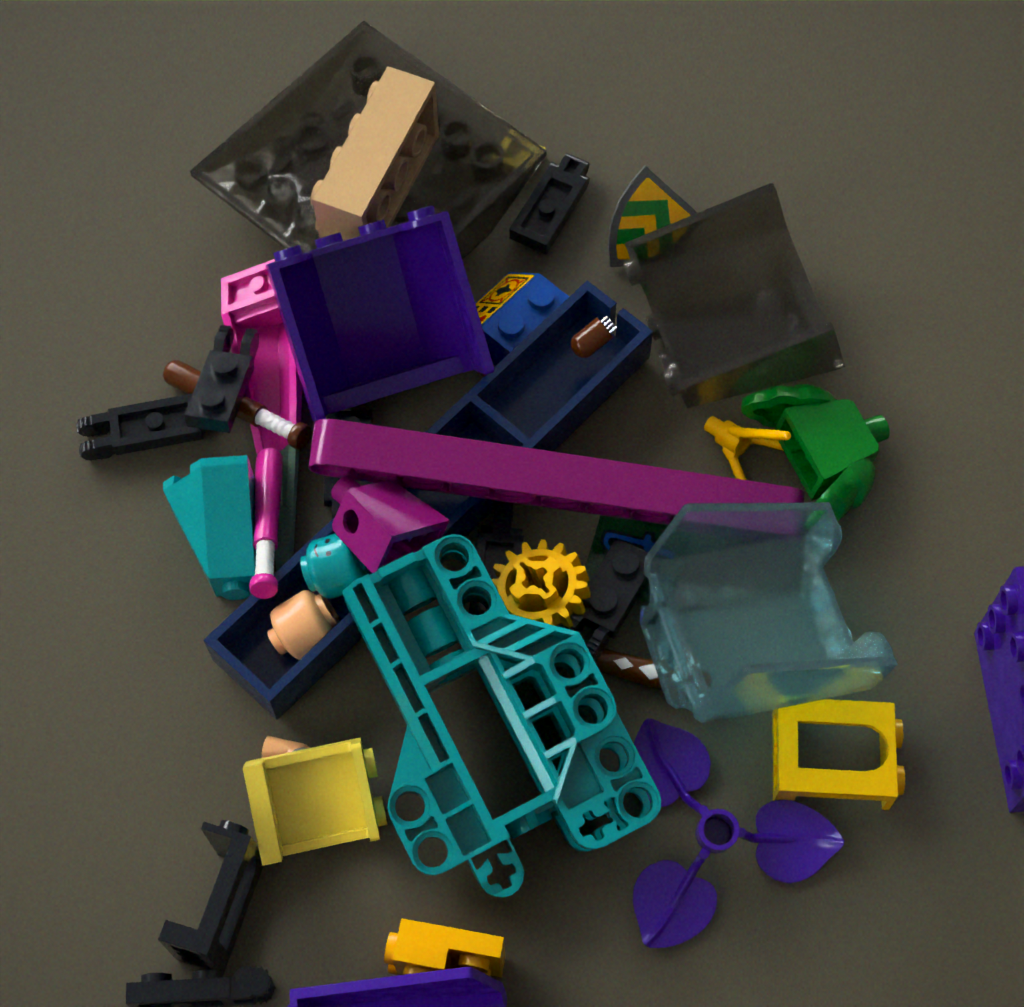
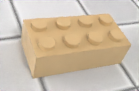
(380, 156)

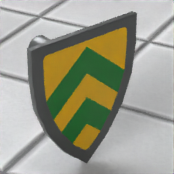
(641, 209)

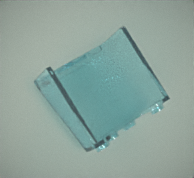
(748, 614)

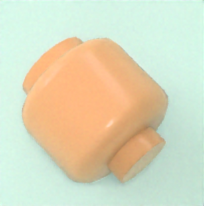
(301, 623)

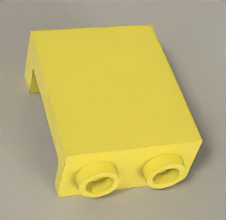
(313, 799)

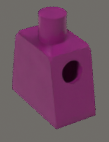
(383, 521)

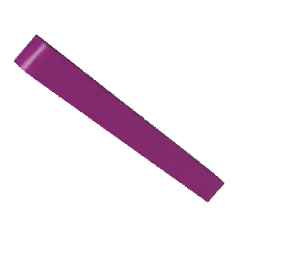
(524, 473)

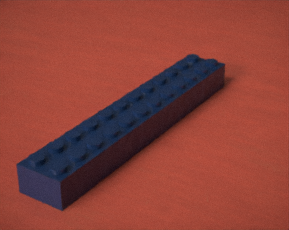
(528, 402)

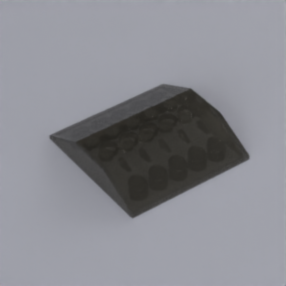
(288, 145)

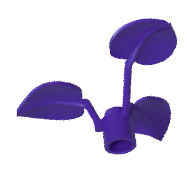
(790, 839)

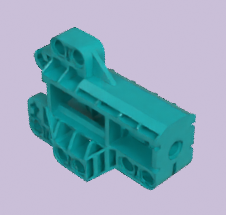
(505, 654)

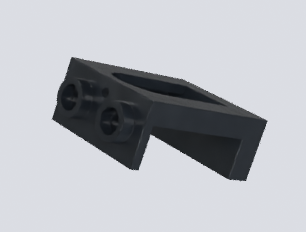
(228, 903)

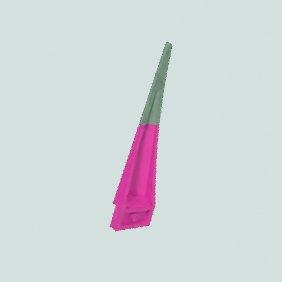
(275, 382)

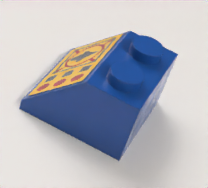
(516, 309)

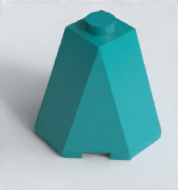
(218, 520)

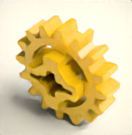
(545, 572)

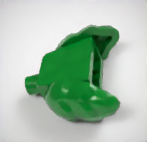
(828, 441)

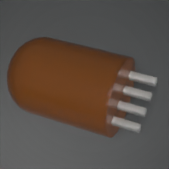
(592, 337)

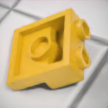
(435, 947)

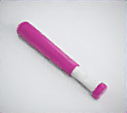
(266, 524)

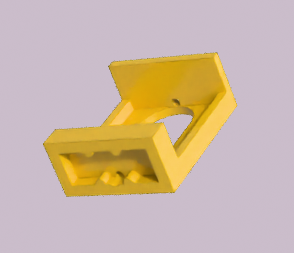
(879, 784)

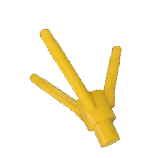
(737, 439)

